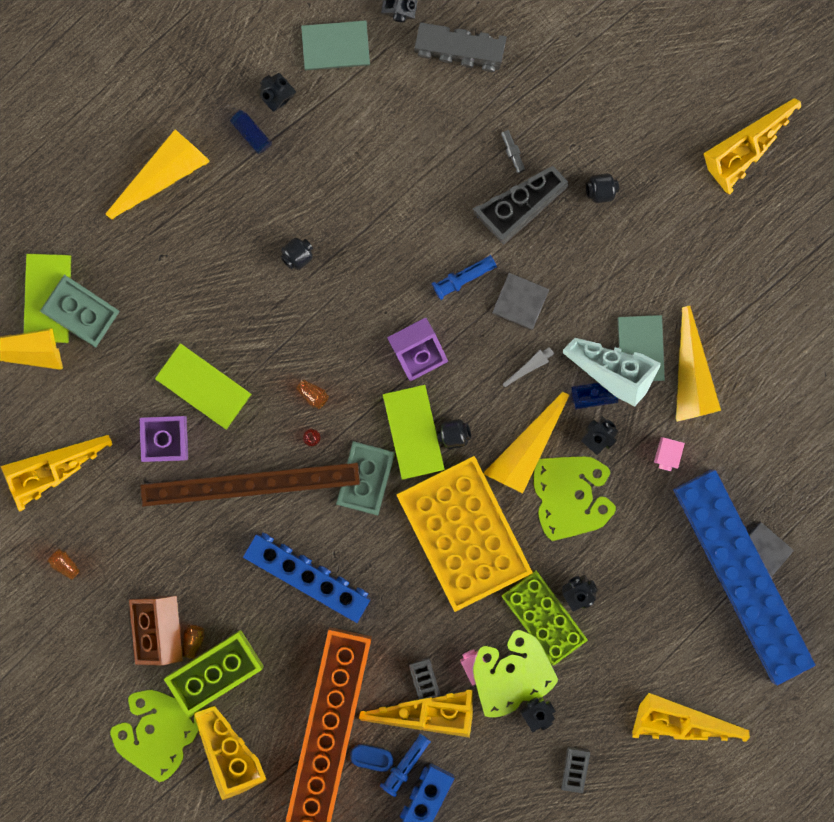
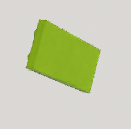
(42, 277)
(203, 386)
(413, 432)
(544, 617)

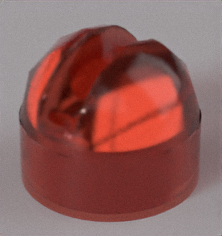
(316, 435)

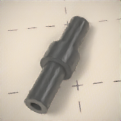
(513, 151)

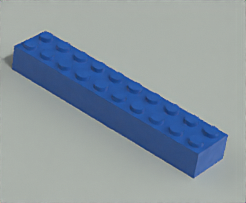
(744, 577)

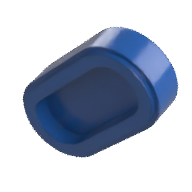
(371, 757)

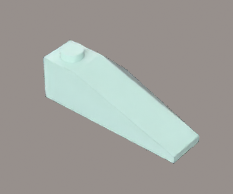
(620, 373)

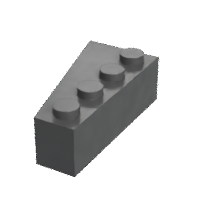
(460, 46)
(520, 204)

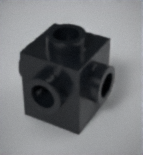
(401, 11)
(275, 91)
(600, 435)
(579, 592)
(530, 714)

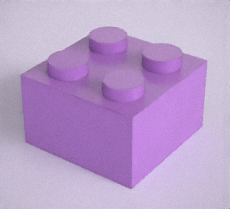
(163, 438)

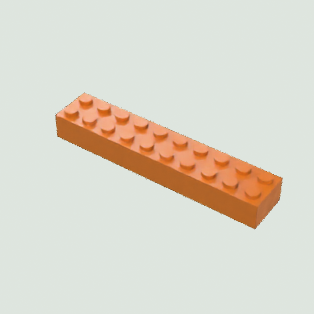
(329, 726)

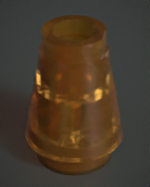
(313, 394)
(63, 564)
(192, 641)

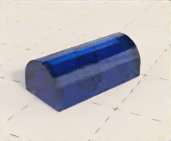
(250, 131)
(591, 396)

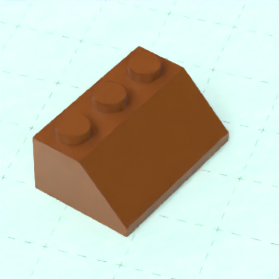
(156, 630)

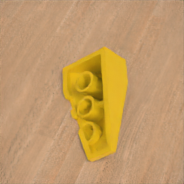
(229, 758)

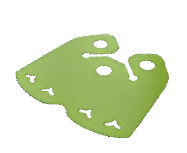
(559, 497)
(516, 686)
(167, 740)

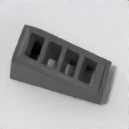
(420, 664)
(579, 752)

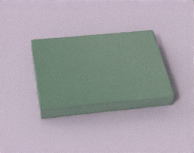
(335, 45)
(79, 311)
(643, 336)
(373, 472)

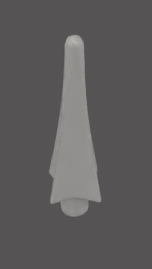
(536, 361)

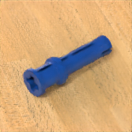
(455, 281)
(399, 773)

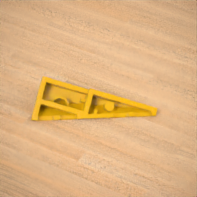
(734, 155)
(170, 163)
(32, 349)
(695, 386)
(521, 457)
(36, 474)
(442, 714)
(663, 717)

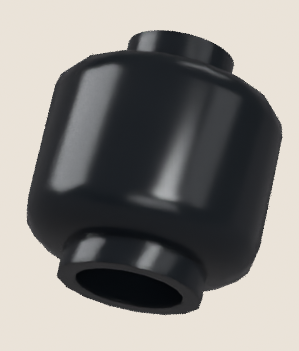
(602, 188)
(297, 253)
(454, 434)

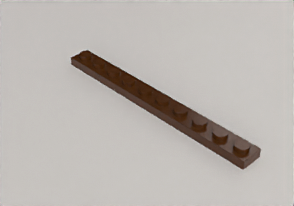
(250, 484)

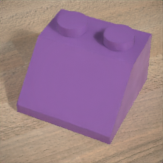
(417, 349)

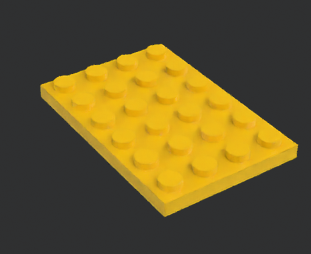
(464, 533)

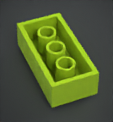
(214, 673)

